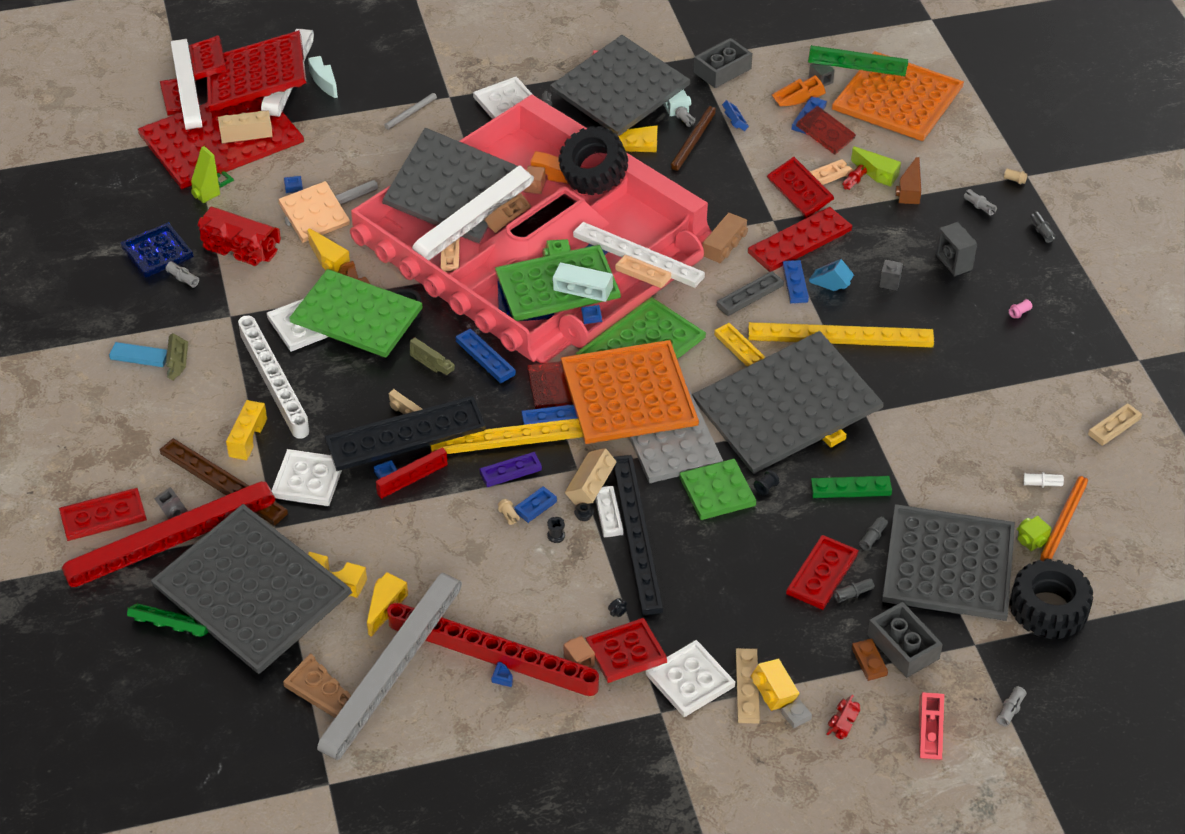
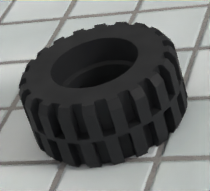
(582, 146)
(1048, 618)

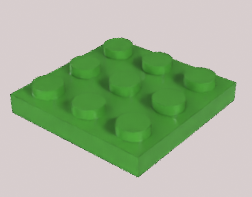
(717, 489)

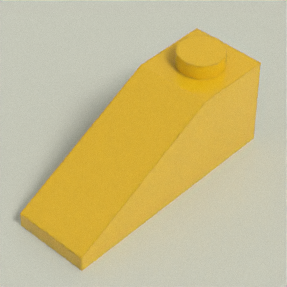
(327, 252)
(386, 592)

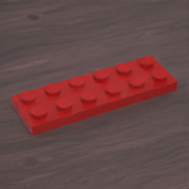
(799, 239)

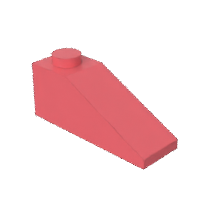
(931, 725)

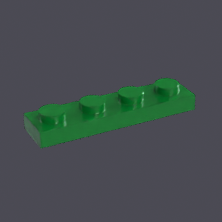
(851, 486)
(166, 618)

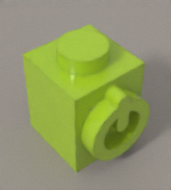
(1033, 533)

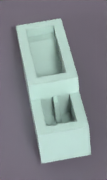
(323, 76)

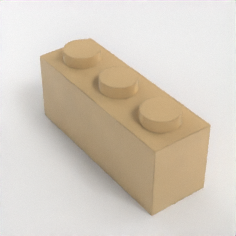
(245, 126)
(590, 477)

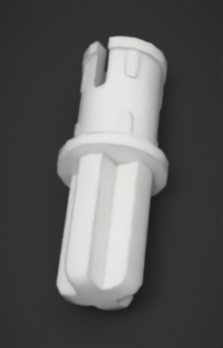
(1043, 479)

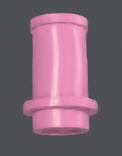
(1017, 310)

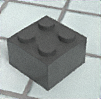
(956, 248)

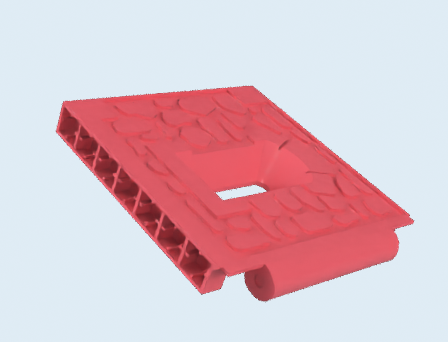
(639, 209)

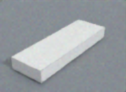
(608, 512)

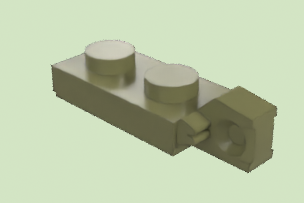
(176, 356)
(430, 357)

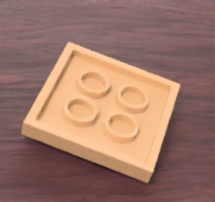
(314, 209)

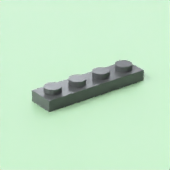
(750, 293)

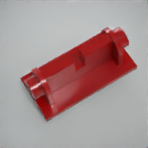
(838, 722)

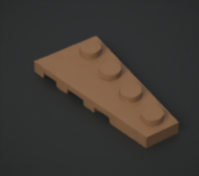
(317, 686)

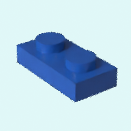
(735, 115)
(535, 504)

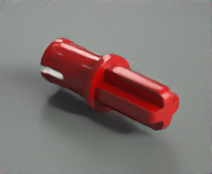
(854, 177)

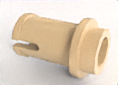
(1017, 176)
(508, 511)

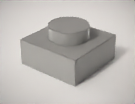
(796, 713)

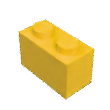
(774, 684)

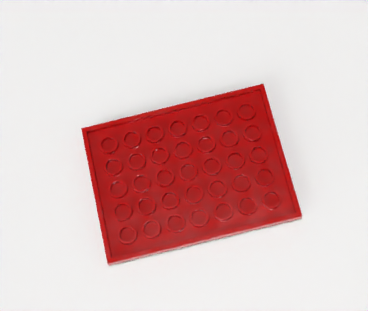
(180, 148)

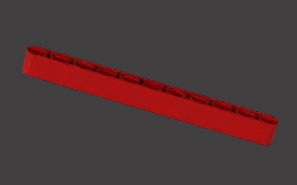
(164, 535)
(512, 654)

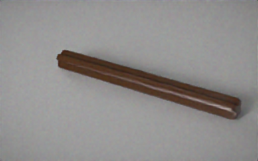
(693, 138)

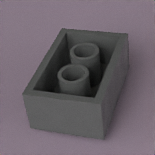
(723, 62)
(904, 639)

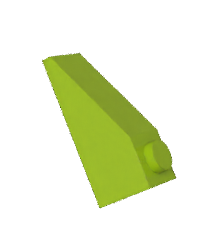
(878, 167)
(205, 178)

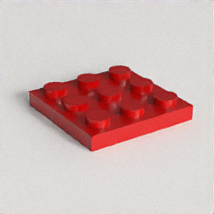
(626, 650)

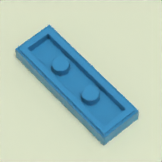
(138, 354)

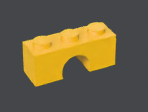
(250, 420)
(351, 574)

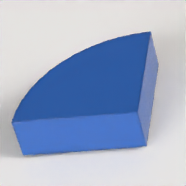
(502, 675)

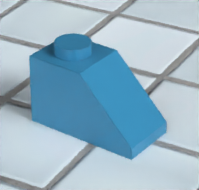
(832, 276)

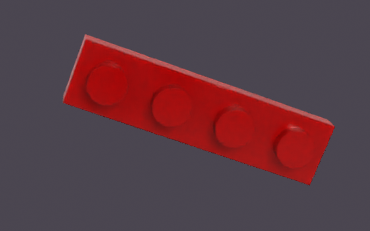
(411, 472)

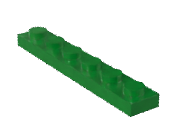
(858, 60)

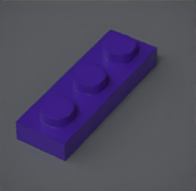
(510, 469)

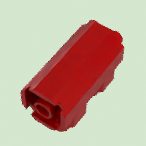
(247, 238)

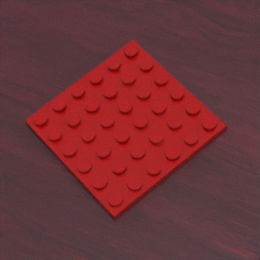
(258, 71)

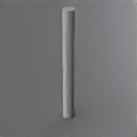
(410, 111)

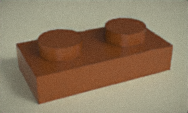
(869, 659)

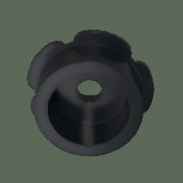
(584, 511)
(617, 607)

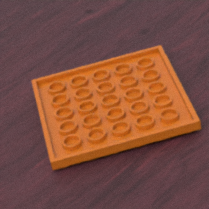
(897, 102)
(628, 392)

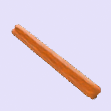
(1064, 518)

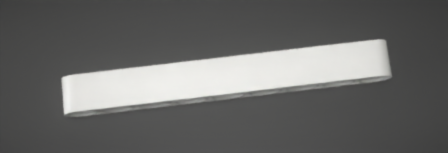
(186, 84)
(277, 100)
(473, 213)
(274, 377)

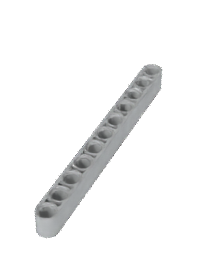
(389, 666)

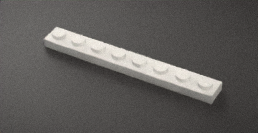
(621, 247)

